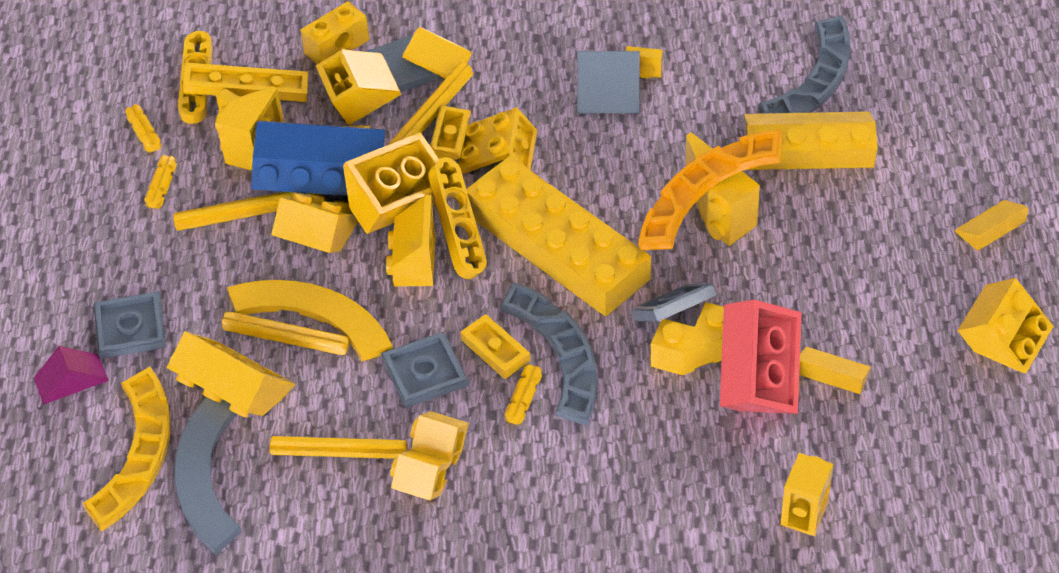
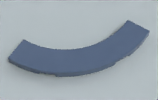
(825, 75)
(569, 345)
(194, 478)

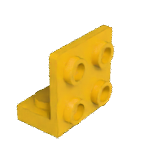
(496, 139)

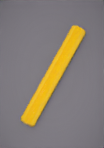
(431, 106)
(228, 211)
(285, 333)
(337, 447)

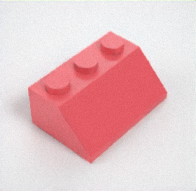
(760, 358)

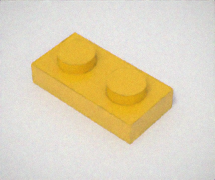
(495, 346)

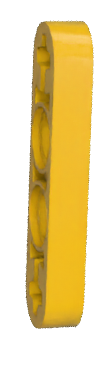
(191, 56)
(463, 217)

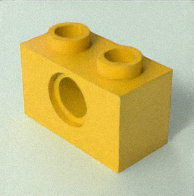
(337, 30)
(806, 494)

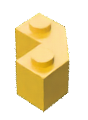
(684, 347)
(435, 446)

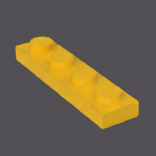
(211, 79)

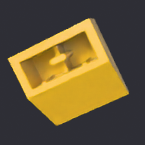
(357, 83)
(314, 221)
(1006, 325)

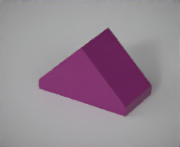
(68, 373)

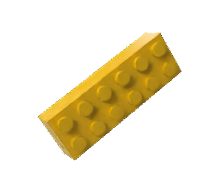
(559, 236)

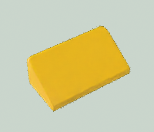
(435, 53)
(450, 132)
(993, 224)
(833, 370)

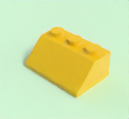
(389, 181)
(227, 375)

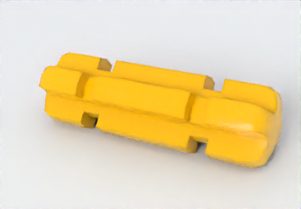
(143, 128)
(160, 182)
(523, 394)

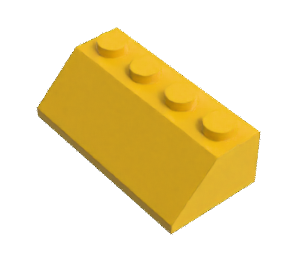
(819, 139)

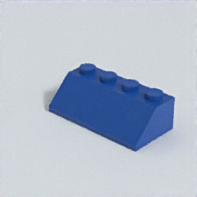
(308, 156)

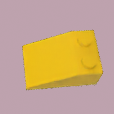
(730, 205)

